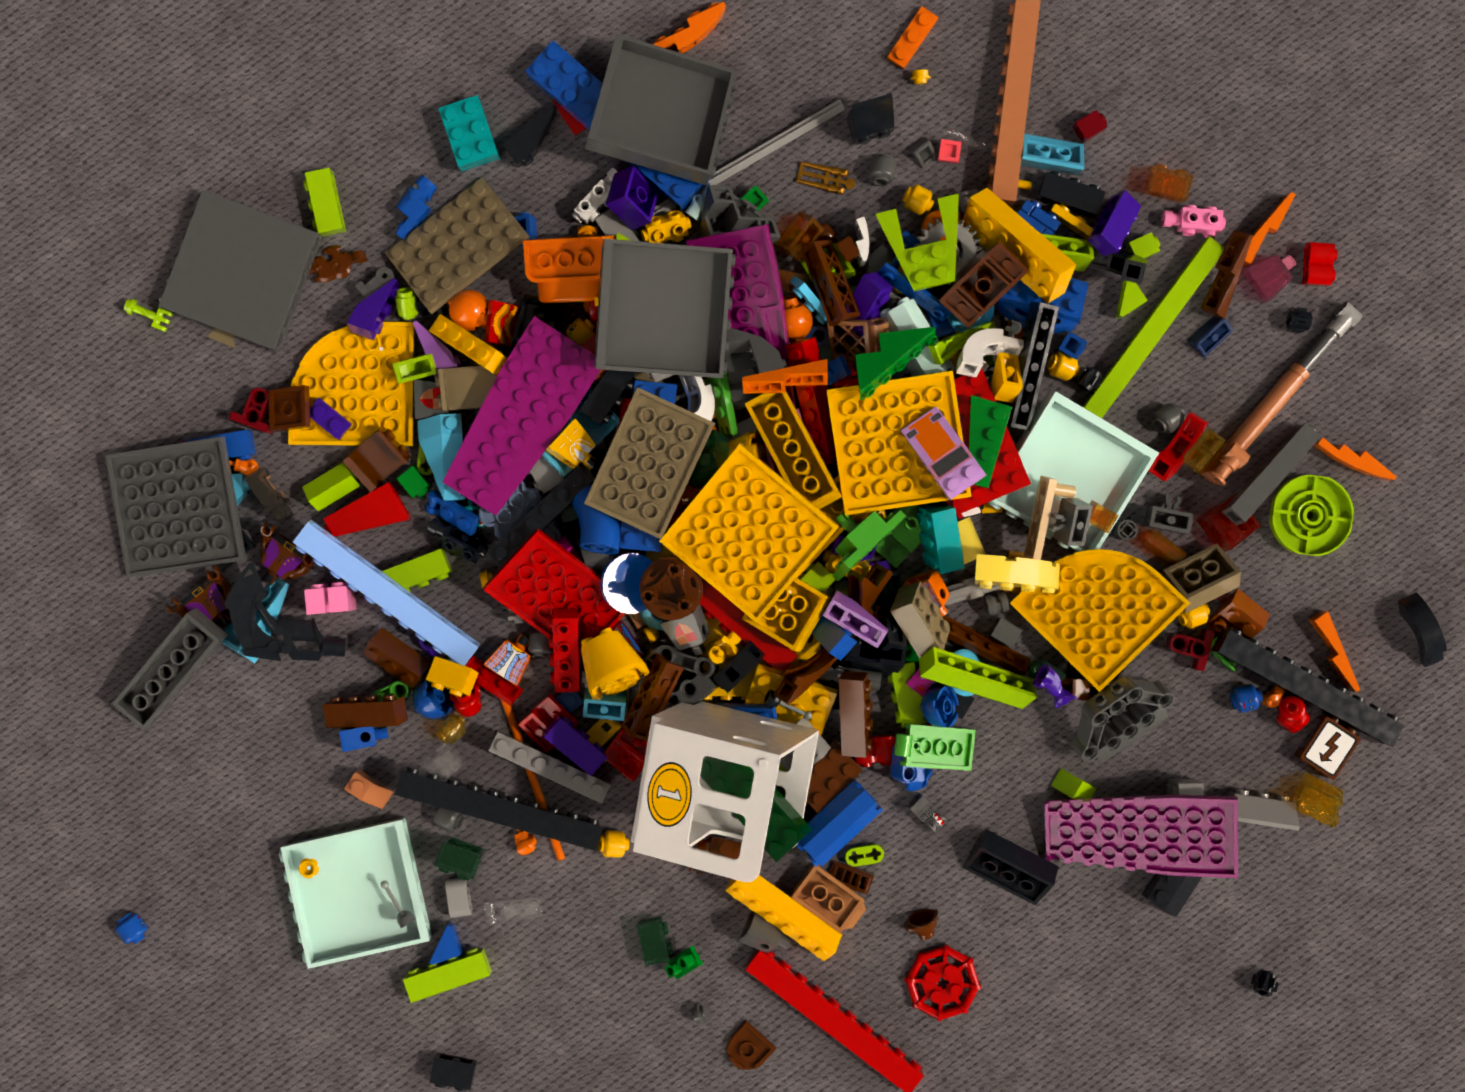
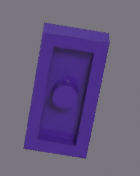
(329, 419)

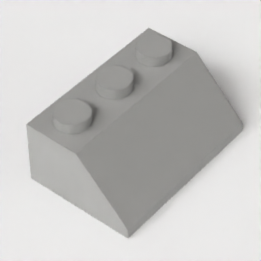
(1266, 810)

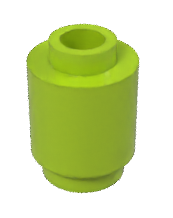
(406, 303)

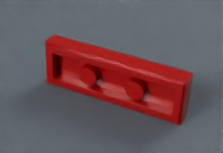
(493, 682)

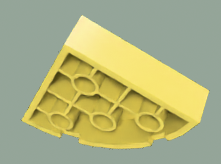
(1016, 572)

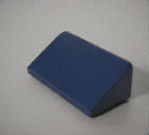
(1210, 335)

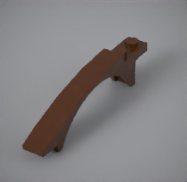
(800, 677)

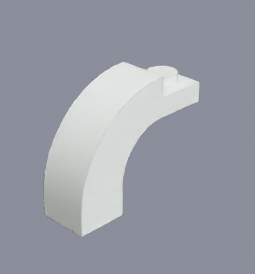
(982, 344)
(699, 396)

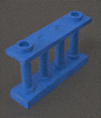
(901, 283)

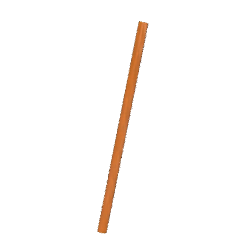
(531, 775)

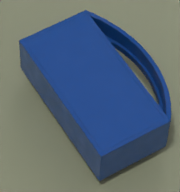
(1071, 303)

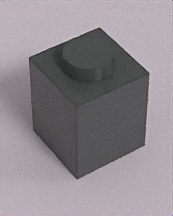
(1006, 632)

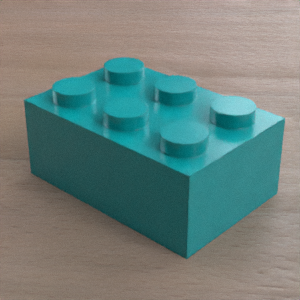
(469, 133)
(940, 537)

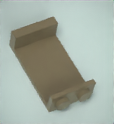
(463, 387)

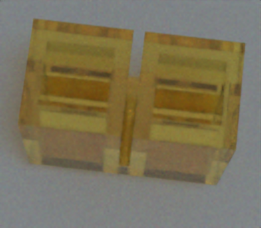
(1204, 451)

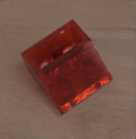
(1223, 530)

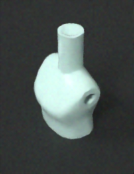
(696, 207)

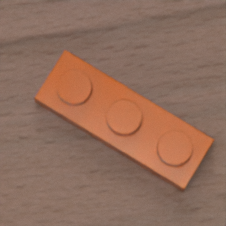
(912, 37)

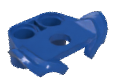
(914, 777)

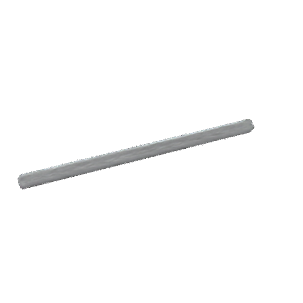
(763, 150)

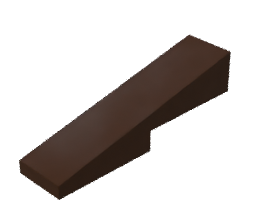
(1229, 268)

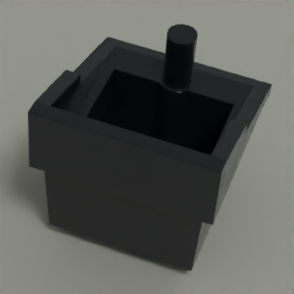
(870, 658)

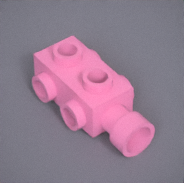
(1201, 224)

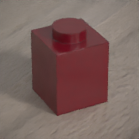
(1090, 126)

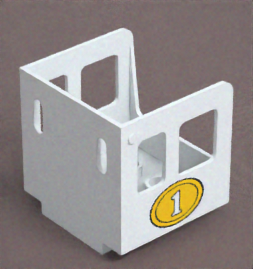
(681, 809)

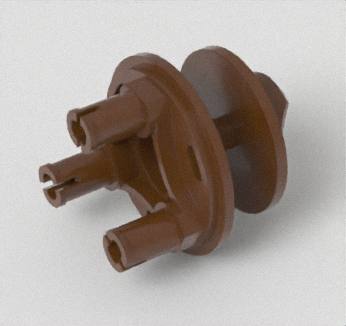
(671, 588)

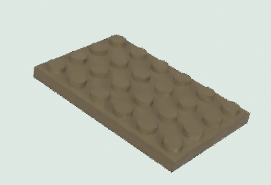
(457, 245)
(649, 463)

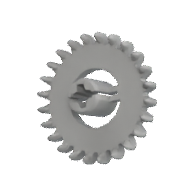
(963, 236)

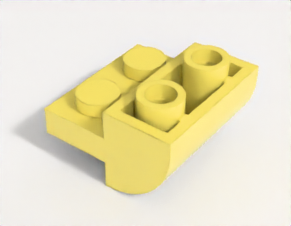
(969, 540)

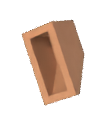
(368, 789)

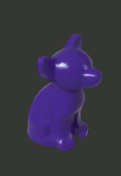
(1049, 679)

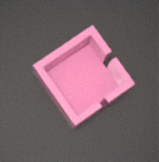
(329, 599)

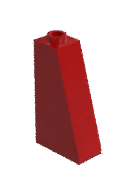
(371, 511)

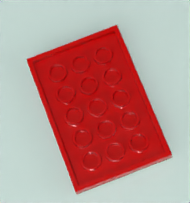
(1008, 470)
(548, 578)

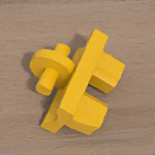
(723, 648)

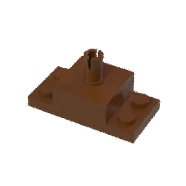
(983, 283)

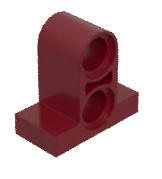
(254, 406)
(1186, 647)

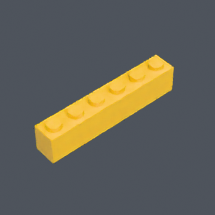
(786, 915)

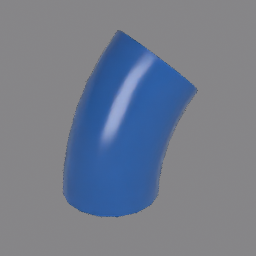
(598, 530)

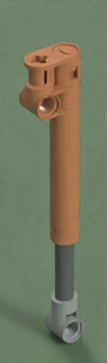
(1234, 453)

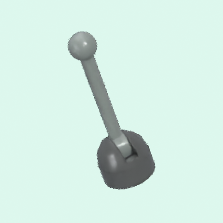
(404, 916)

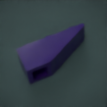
(370, 313)

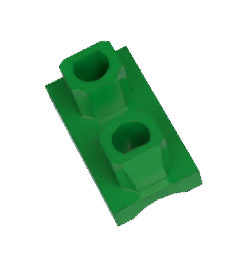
(683, 963)

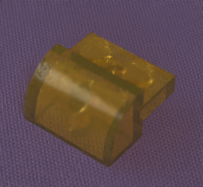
(1318, 800)

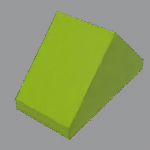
(1130, 299)
(415, 368)
(1072, 785)

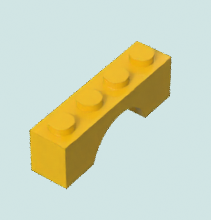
(468, 344)

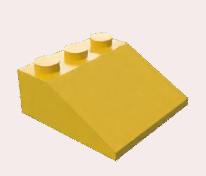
(793, 615)

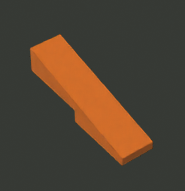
(1269, 225)
(775, 381)
(1338, 660)

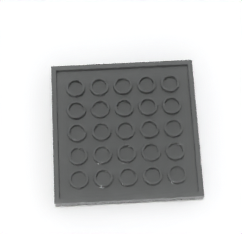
(175, 507)

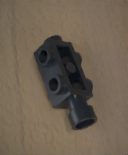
(459, 542)

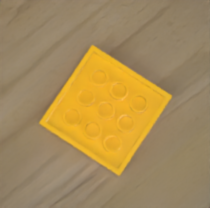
(816, 699)

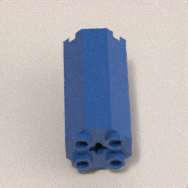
(838, 823)

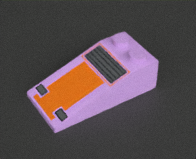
(943, 453)

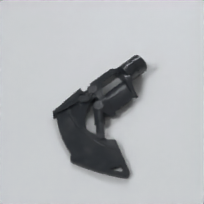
(243, 604)

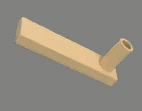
(1046, 491)

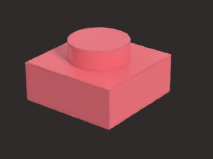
(949, 151)

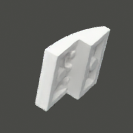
(863, 236)

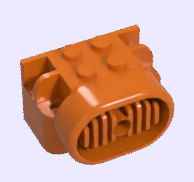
(565, 267)

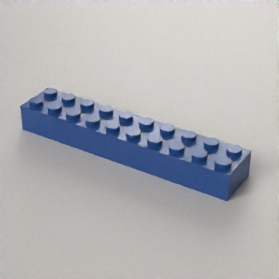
(578, 94)

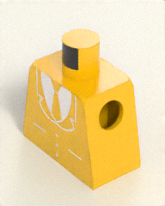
(573, 446)

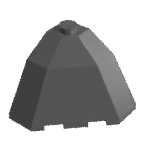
(728, 213)
(748, 356)

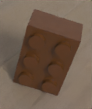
(830, 777)

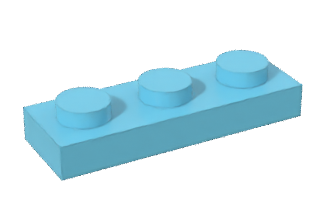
(811, 301)

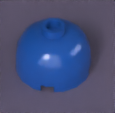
(430, 701)
(939, 706)

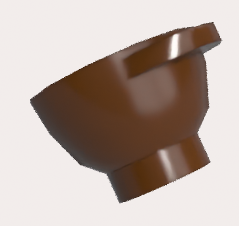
(922, 923)

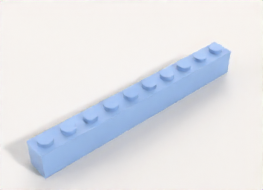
(386, 593)

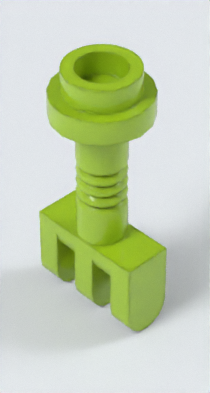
(132, 307)

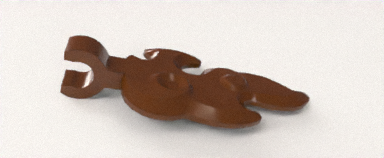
(338, 266)

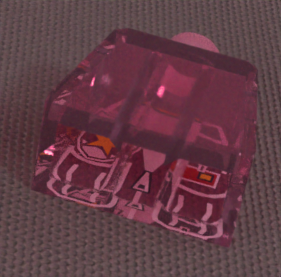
(1270, 276)

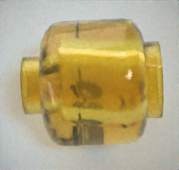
(450, 728)

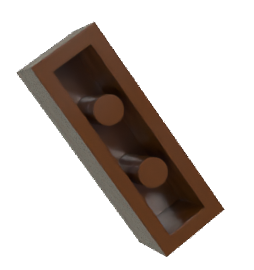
(397, 658)

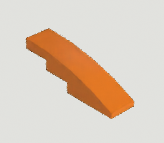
(1360, 462)

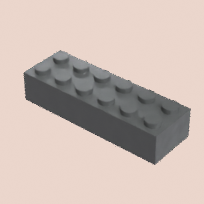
(170, 669)

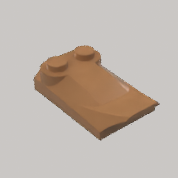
(829, 898)

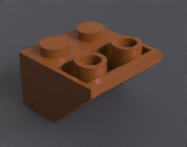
(1240, 613)

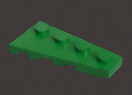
(986, 433)

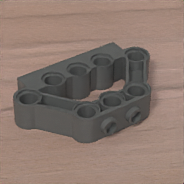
(703, 682)
(1104, 740)

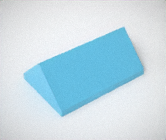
(1052, 154)

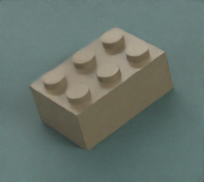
(1204, 576)
(920, 618)

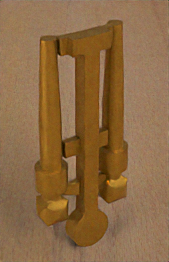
(849, 183)

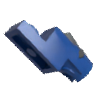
(413, 204)

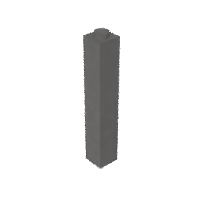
(1271, 474)

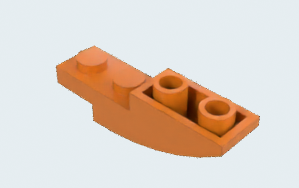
(699, 27)

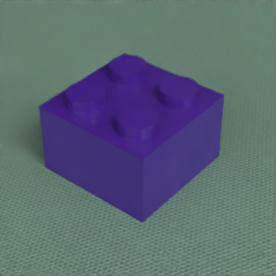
(632, 198)

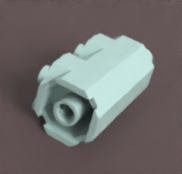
(907, 317)

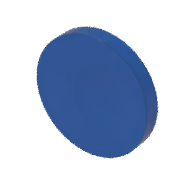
(622, 582)

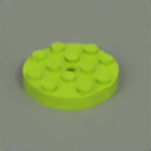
(1330, 521)

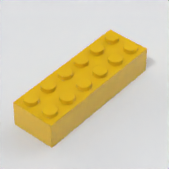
(996, 221)
(793, 448)

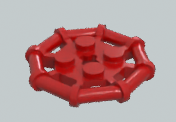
(948, 972)

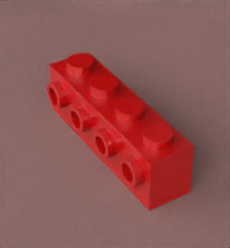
(566, 650)

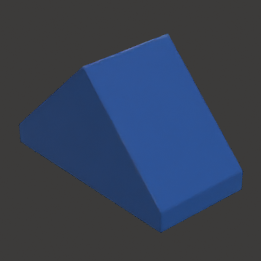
(448, 946)

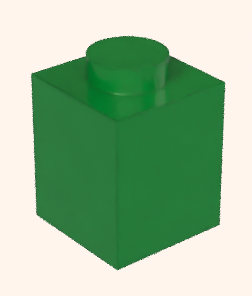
(414, 482)

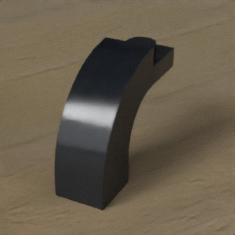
(1127, 265)
(1425, 628)

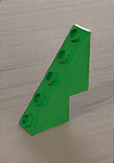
(895, 352)

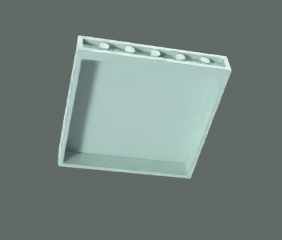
(1079, 452)
(343, 907)

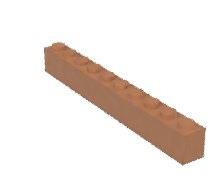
(1014, 99)

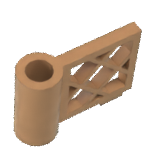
(871, 336)

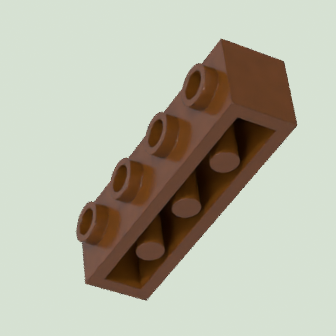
(365, 712)
(855, 714)

